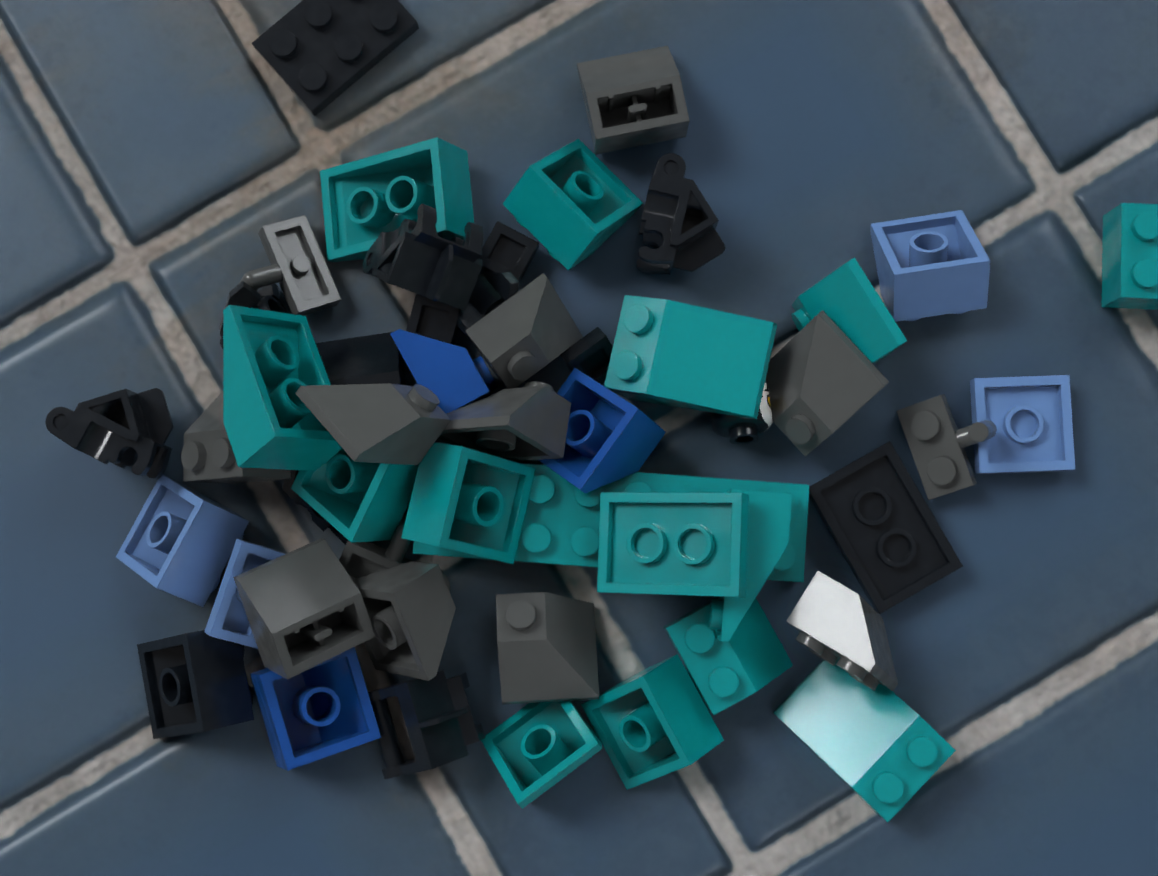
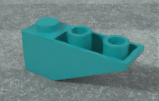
(767, 540)

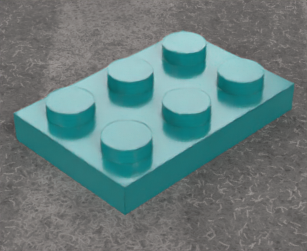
(673, 544)

